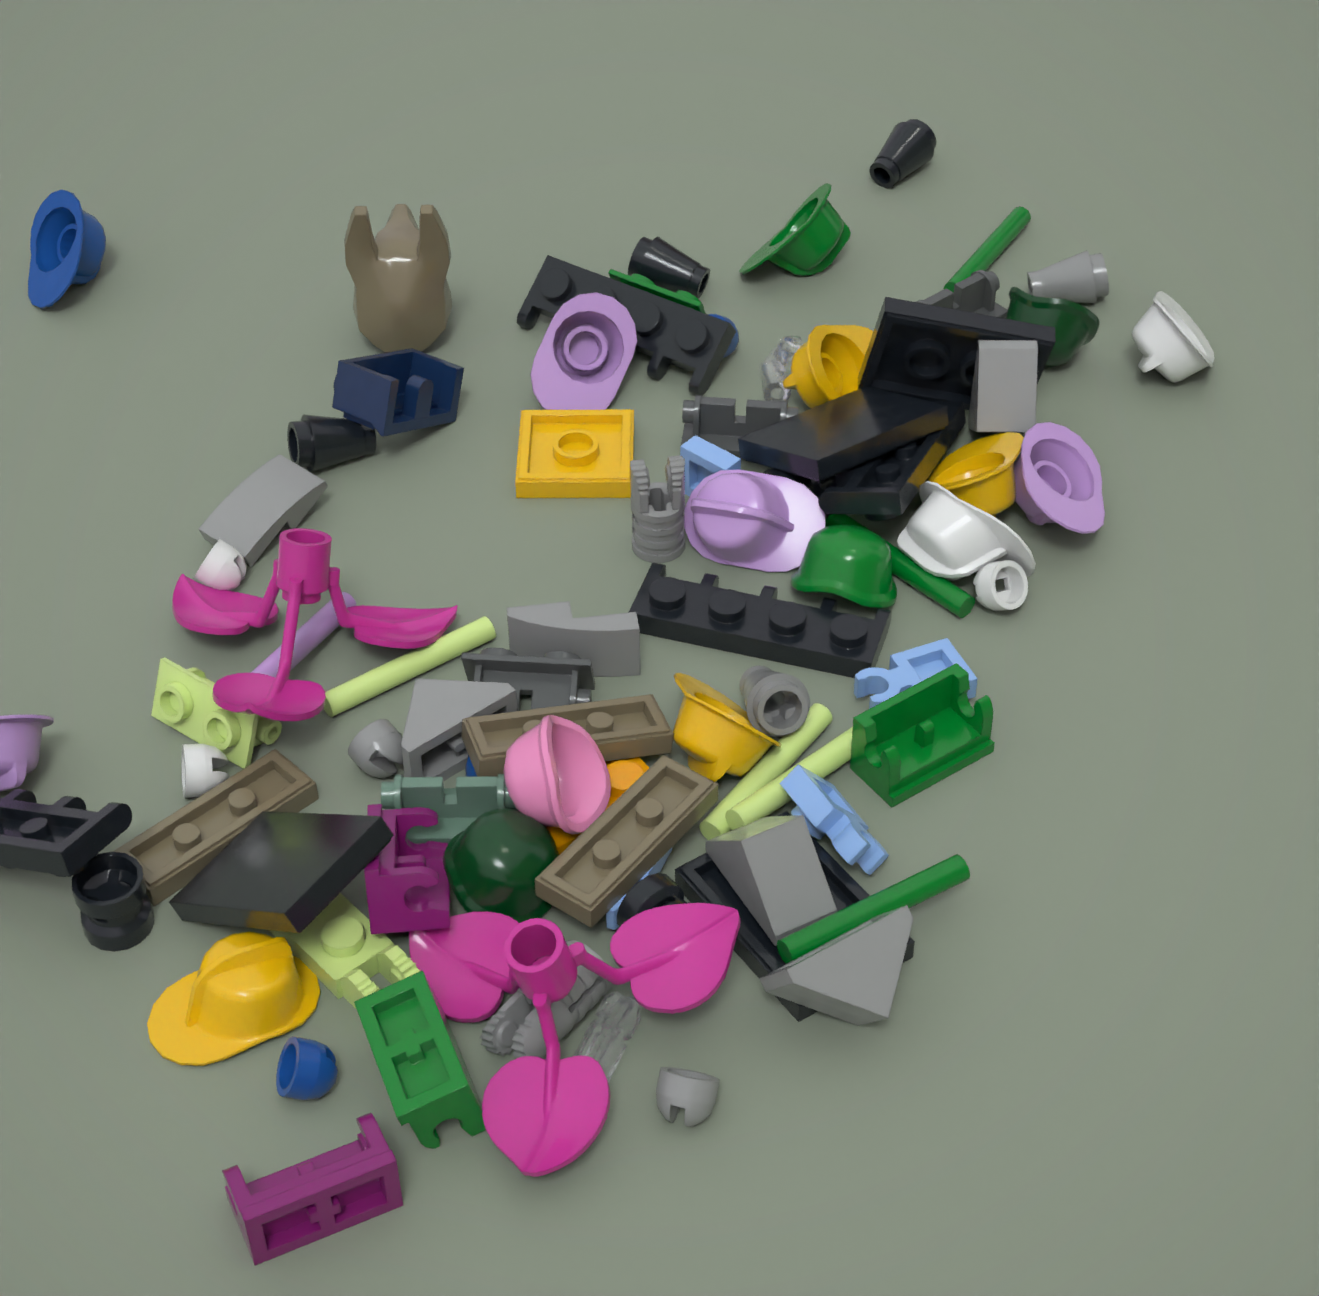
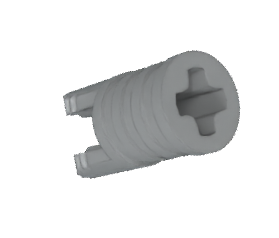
(658, 511)
(517, 1021)

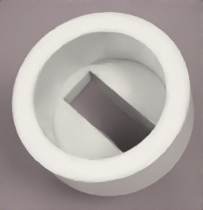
(222, 568)
(1015, 585)
(198, 767)

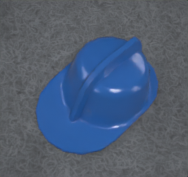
(64, 248)

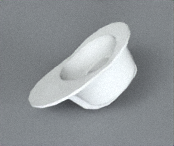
(1171, 341)
(958, 538)

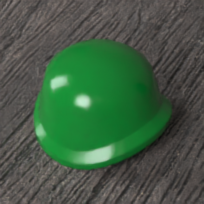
(849, 564)

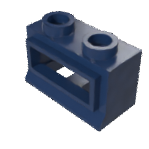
(398, 391)

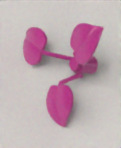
(303, 575)
(555, 1108)

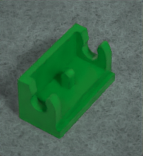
(921, 736)
(419, 1059)

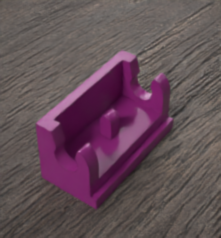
(407, 879)
(316, 1195)

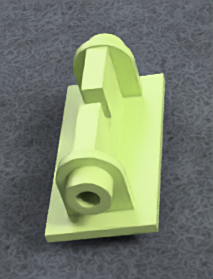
(187, 705)

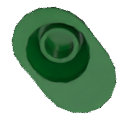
(807, 240)

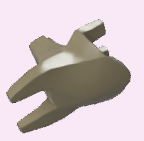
(399, 277)

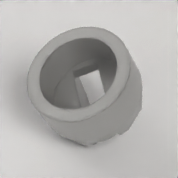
(377, 749)
(686, 1090)

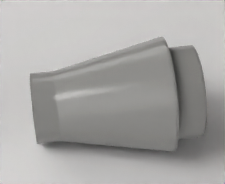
(1074, 279)
(774, 701)

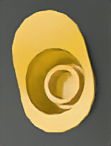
(828, 363)
(982, 472)
(716, 732)
(236, 999)

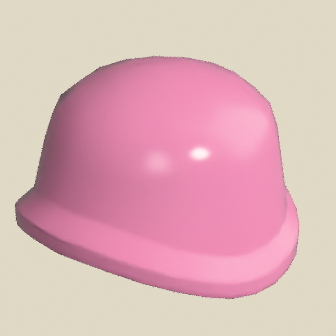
(558, 775)

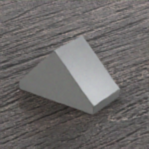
(1004, 386)
(434, 722)
(775, 873)
(850, 974)

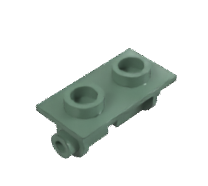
(454, 806)

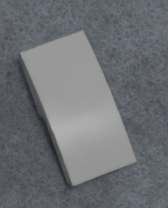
(261, 505)
(606, 640)

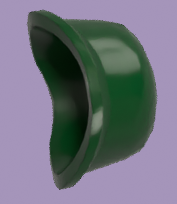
(1072, 322)
(497, 863)

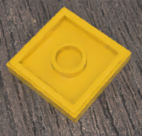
(575, 453)

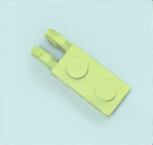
(346, 954)

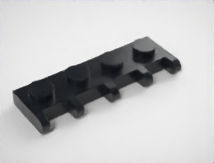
(663, 327)
(890, 482)
(759, 624)
(56, 836)

